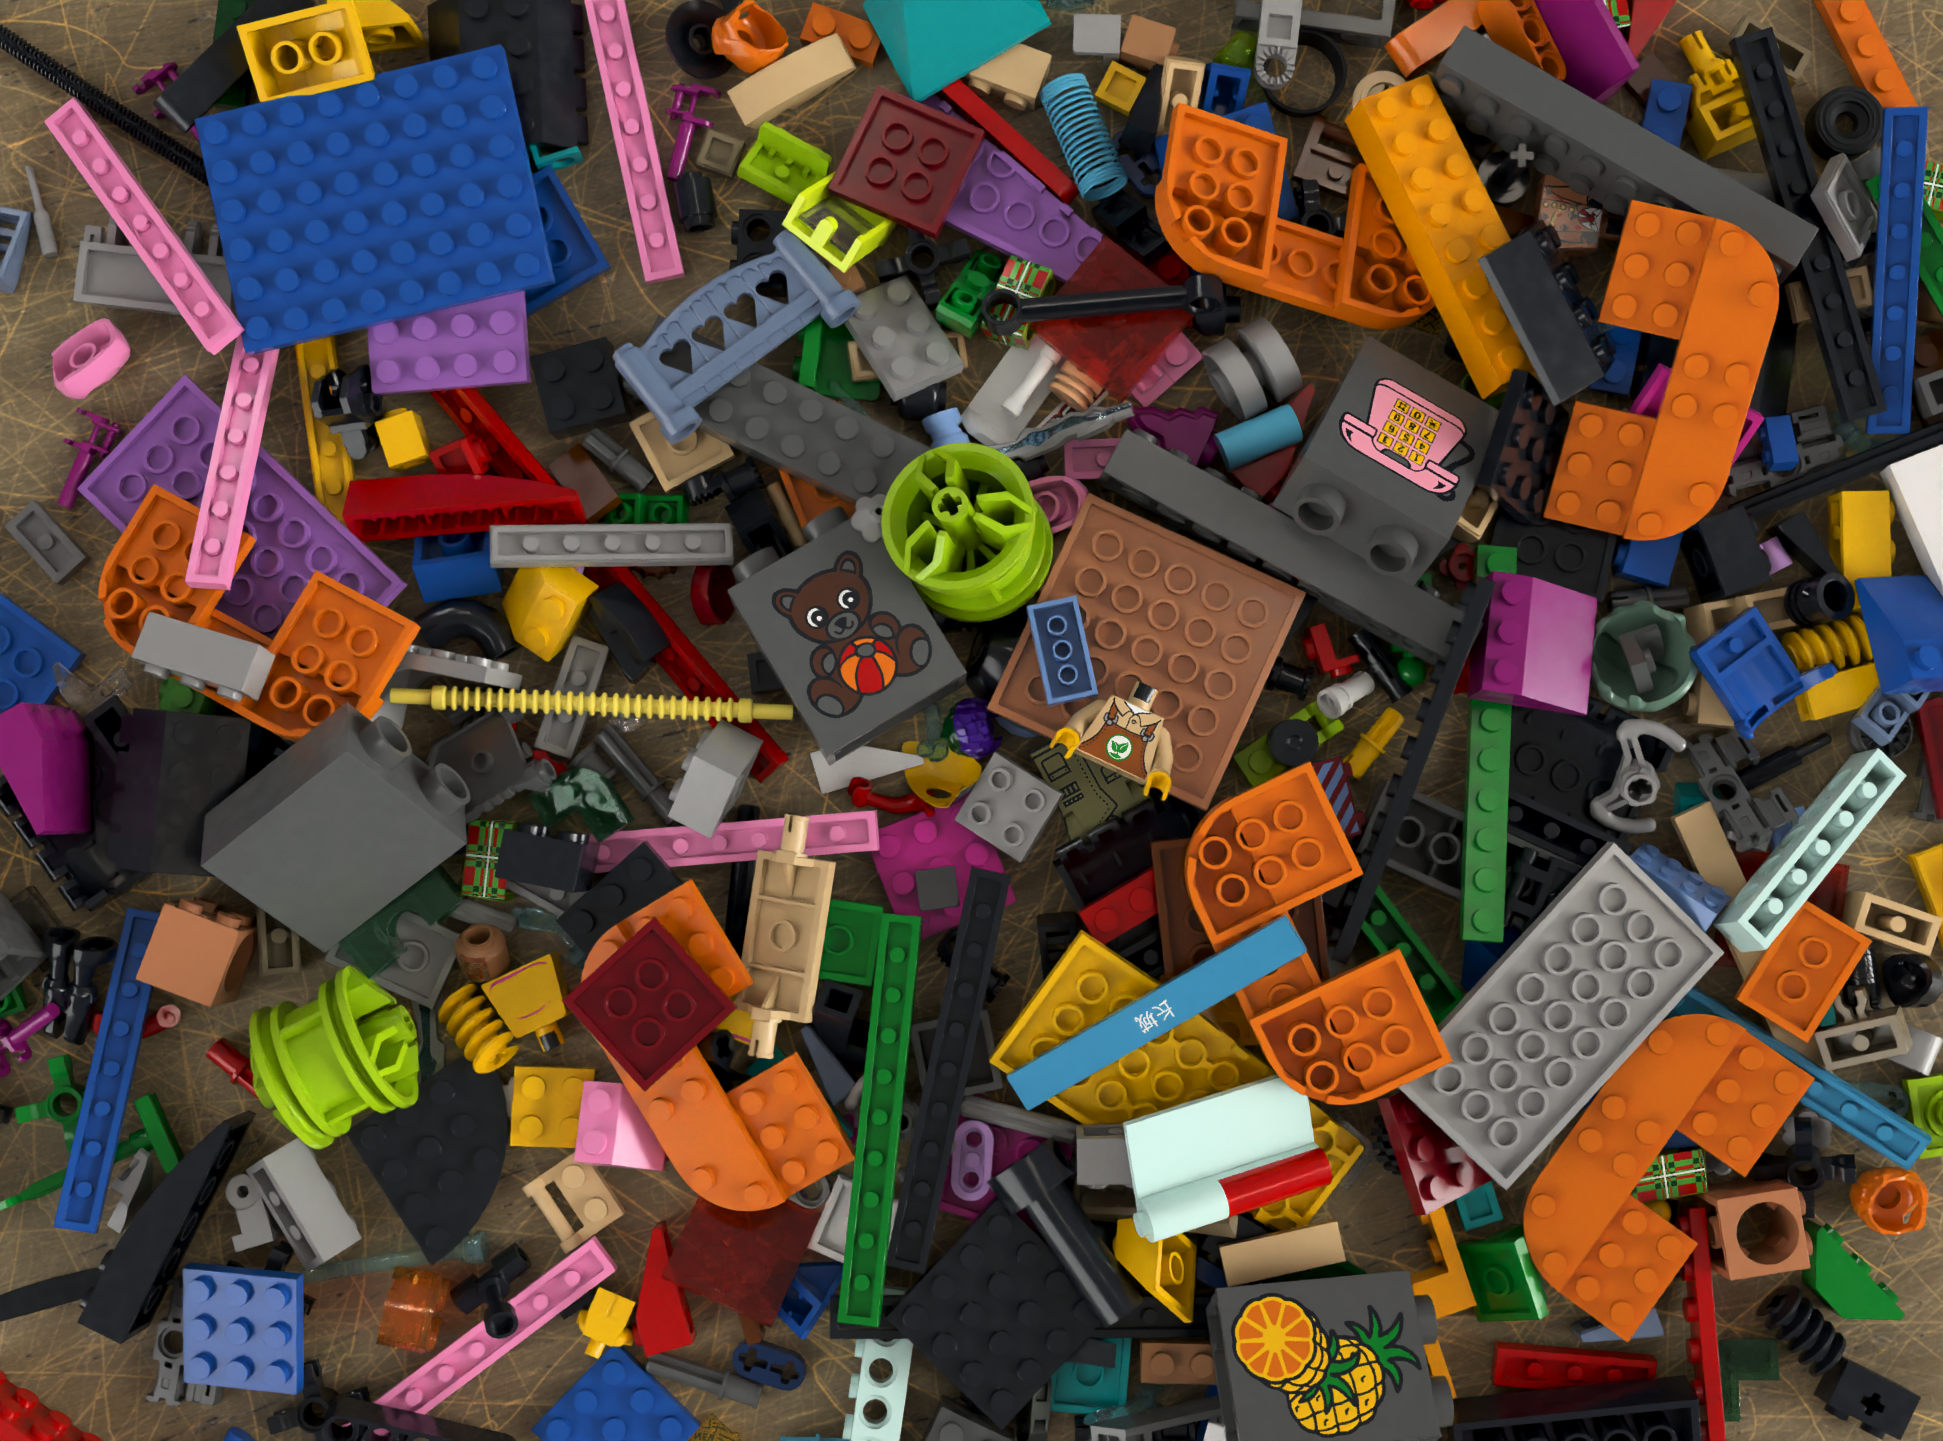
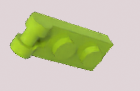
(1254, 760)

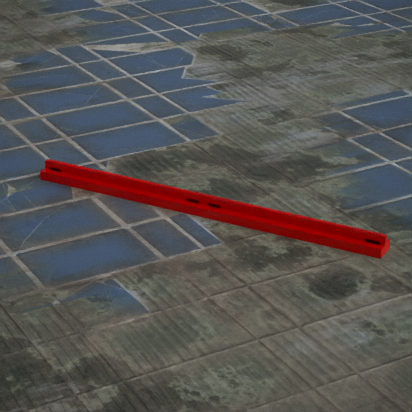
(681, 658)

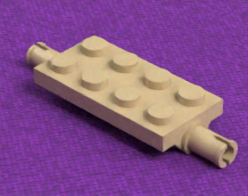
(784, 935)

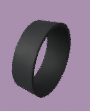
(1336, 57)

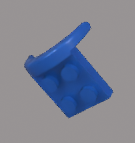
(1752, 670)

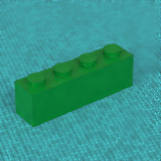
(1387, 929)

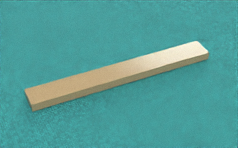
(1716, 863)

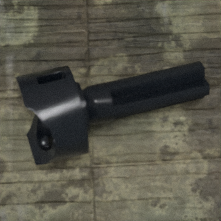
(1506, 175)

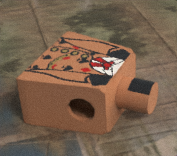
(1574, 217)

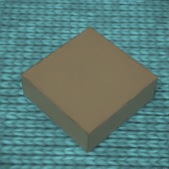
(720, 154)

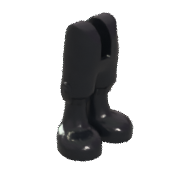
(77, 997)

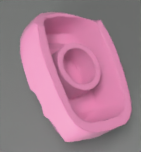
(89, 359)
(1060, 499)

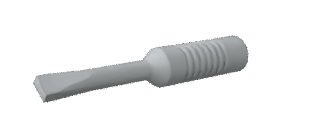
(42, 219)

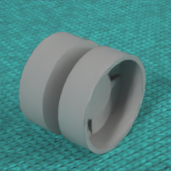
(1262, 363)

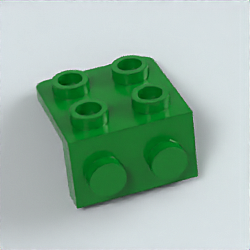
(827, 358)

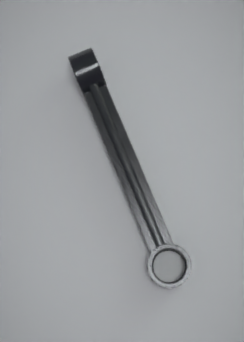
(1196, 296)

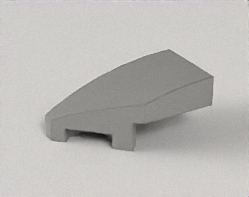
(135, 1187)

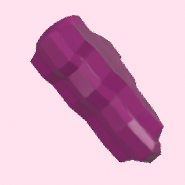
(1180, 430)

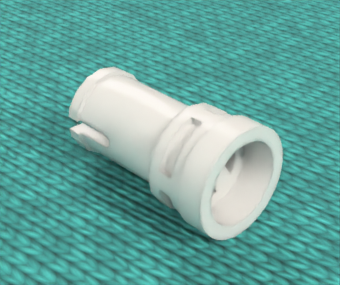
(1339, 697)

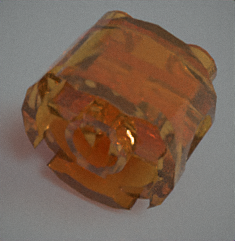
(410, 1309)

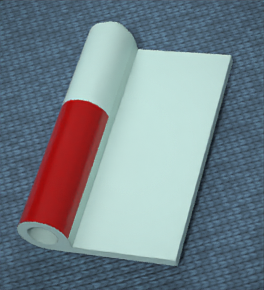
(1222, 1157)

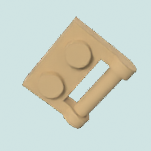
(586, 1194)

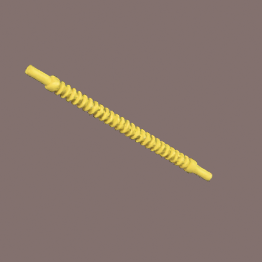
(440, 697)

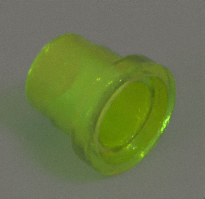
(1238, 51)

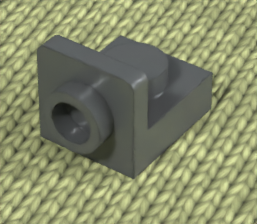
(1640, 651)

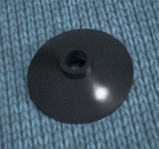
(695, 20)

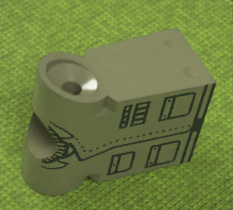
(1090, 789)

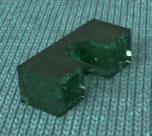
(376, 941)

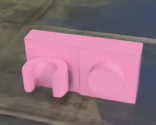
(1167, 371)
(1088, 457)

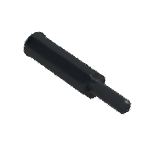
(1775, 765)

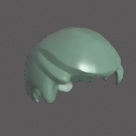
(1674, 671)

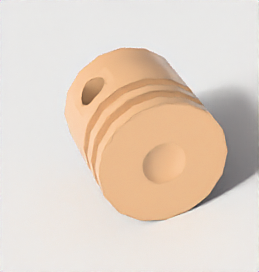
(1074, 387)

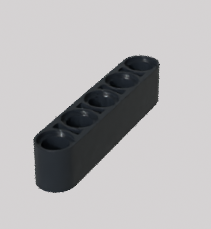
(217, 67)
(402, 1424)

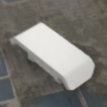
(1012, 393)

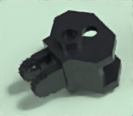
(349, 409)

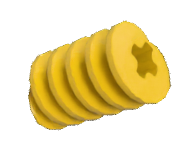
(1828, 644)
(474, 1031)

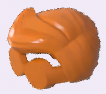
(750, 40)
(1886, 1196)

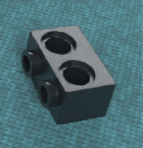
(749, 249)

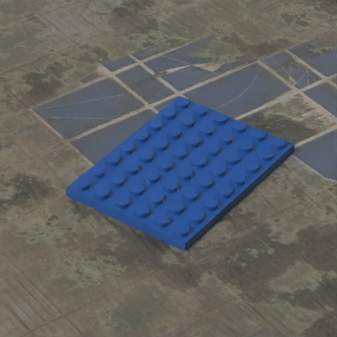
(375, 200)

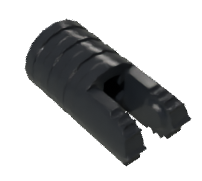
(1864, 973)

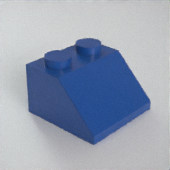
(455, 566)

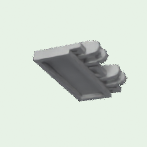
(119, 278)

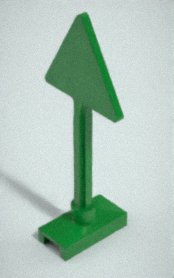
(155, 1136)

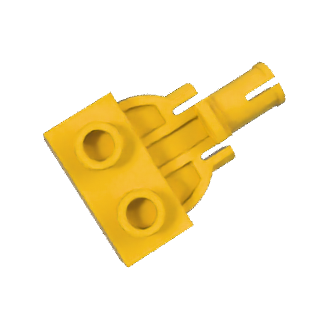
(1717, 101)

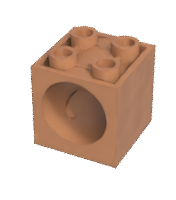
(199, 951)
(1784, 1247)

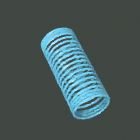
(1096, 175)

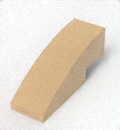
(791, 81)
(1709, 617)

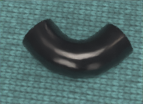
(468, 620)

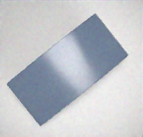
(1885, 713)

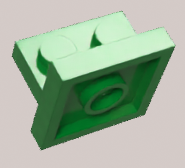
(851, 942)
(1503, 1277)

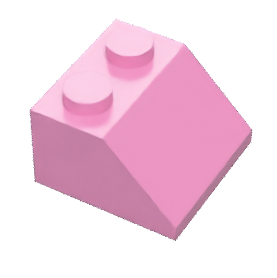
(615, 1131)

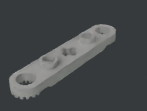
(1277, 40)

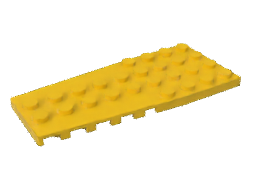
(1161, 1074)

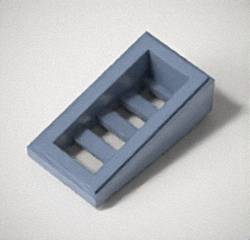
(15, 251)
(832, 1071)
(1593, 1331)

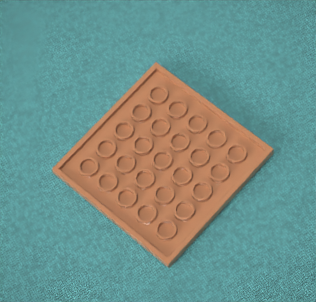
(1165, 618)

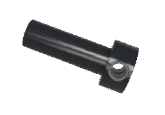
(1039, 1188)

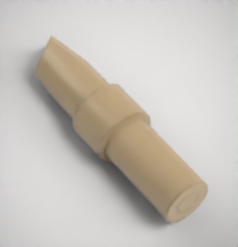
(786, 514)

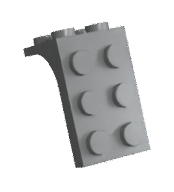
(424, 664)

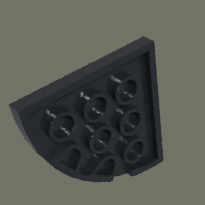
(439, 1154)

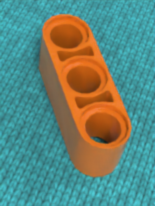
(1522, 31)
(1432, 36)

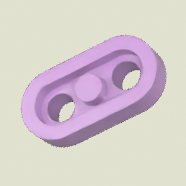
(972, 1159)

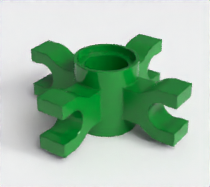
(63, 1080)

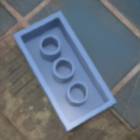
(1062, 651)
(1686, 888)

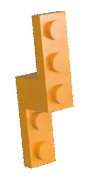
(1444, 1283)

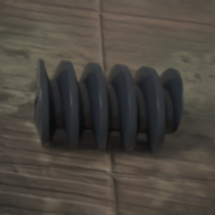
(1805, 1328)

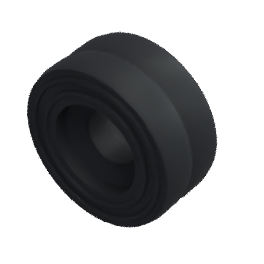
(1849, 101)

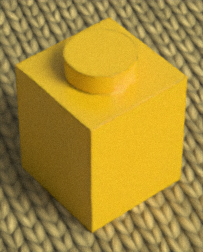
(403, 439)

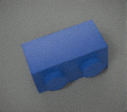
(1778, 443)

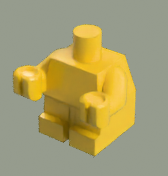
(607, 1321)

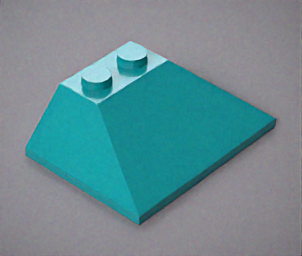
(947, 39)

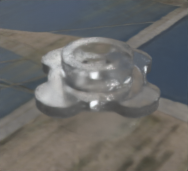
(628, 724)

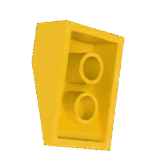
(307, 51)

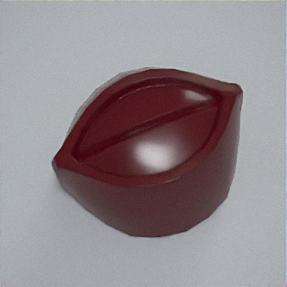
(710, 594)

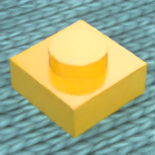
(1120, 88)

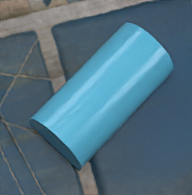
(1258, 437)

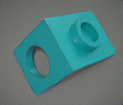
(573, 154)

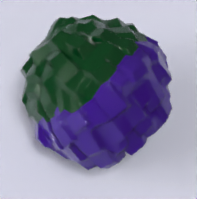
(970, 729)

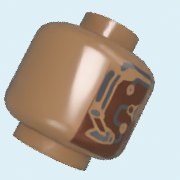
(482, 953)

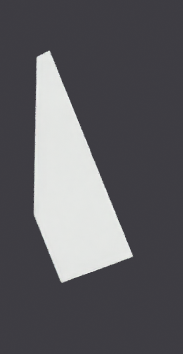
(864, 763)

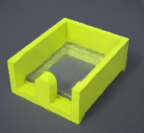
(836, 227)

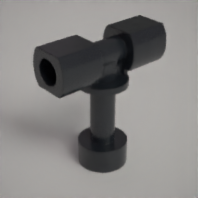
(493, 1288)

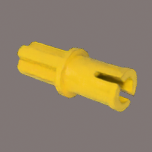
(1372, 743)

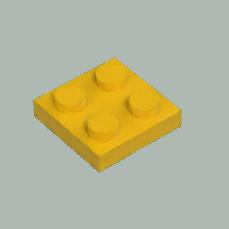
(547, 1105)

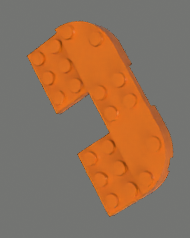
(1222, 220)
(1720, 299)
(326, 652)
(1324, 1038)
(740, 1144)
(1579, 1213)

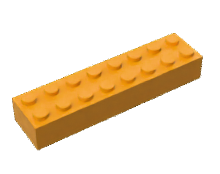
(1442, 220)

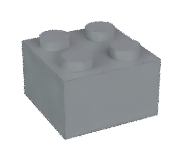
(713, 777)

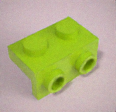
(783, 163)

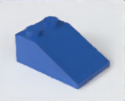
(1904, 631)

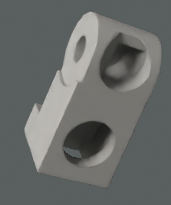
(253, 1215)

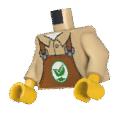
(1123, 738)

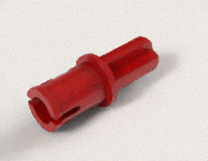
(233, 1063)

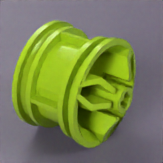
(934, 527)
(334, 1057)

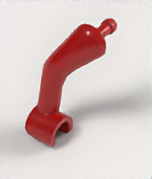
(861, 794)
(162, 1019)

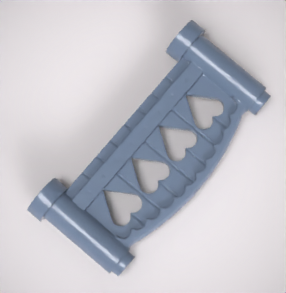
(674, 393)

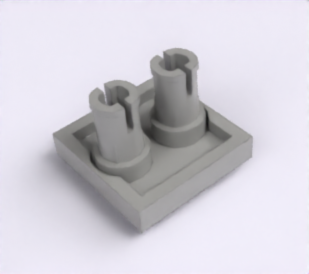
(1009, 807)

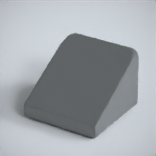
(937, 888)

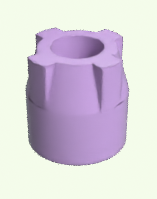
(1777, 554)

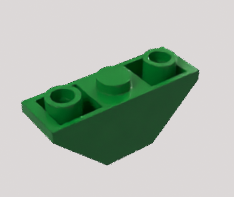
(962, 303)
(1843, 1279)

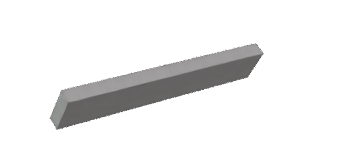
(611, 545)

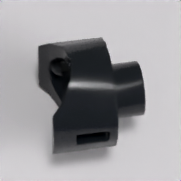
(1215, 323)
(1912, 980)

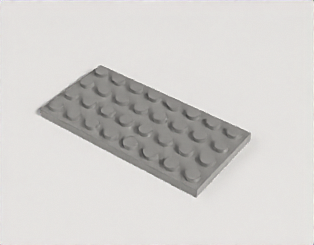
(1561, 1013)

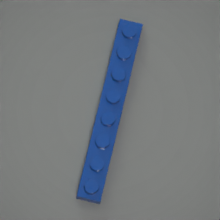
(1666, 118)
(1897, 264)
(108, 1081)

